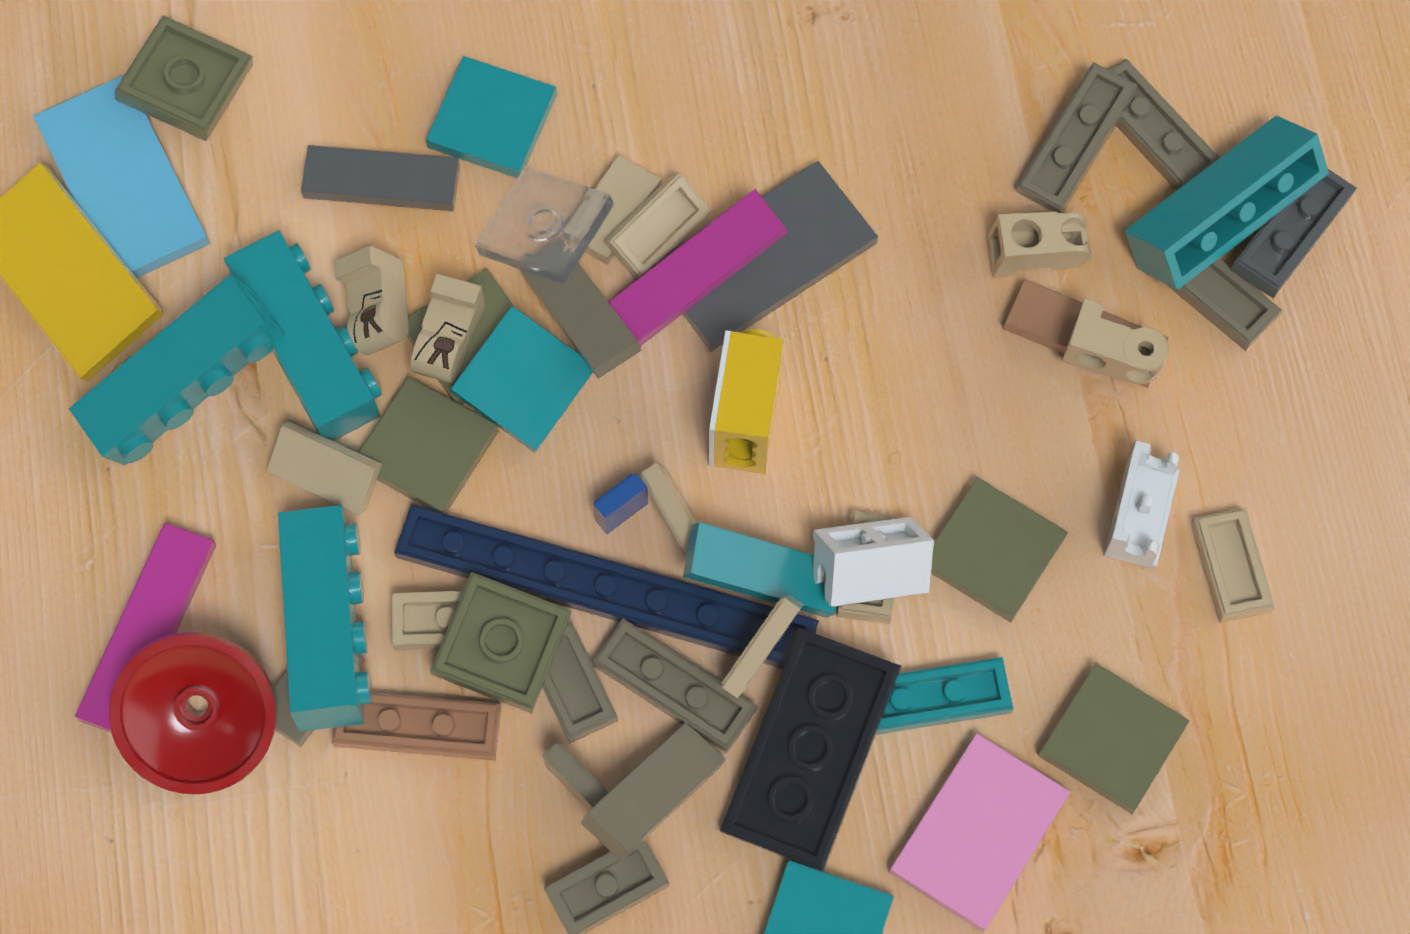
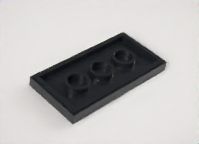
(811, 749)

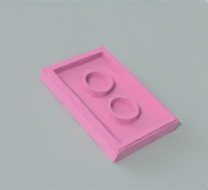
(979, 832)

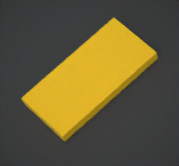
(69, 274)

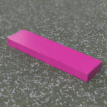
(698, 267)
(151, 612)

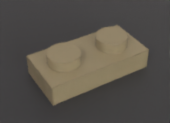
(605, 889)

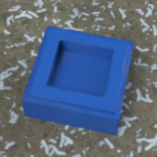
(620, 503)

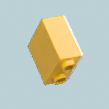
(745, 400)

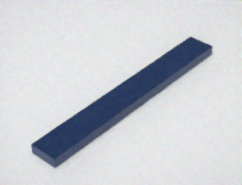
(590, 583)

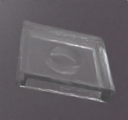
(544, 225)

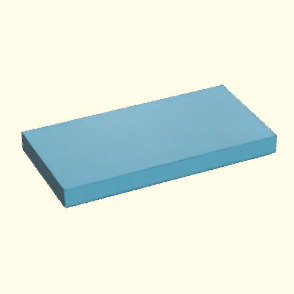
(122, 178)

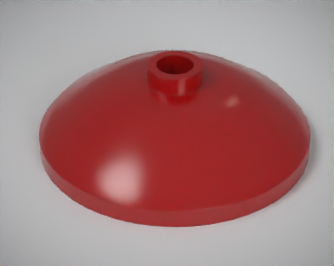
(184, 746)

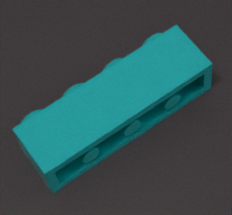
(1227, 202)
(311, 349)
(177, 371)
(321, 618)

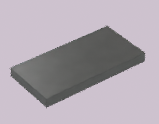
(820, 239)

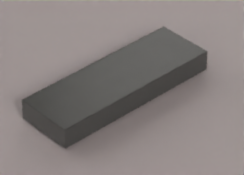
(380, 178)
(1292, 234)

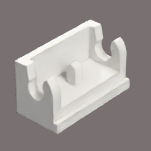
(1142, 507)
(872, 560)

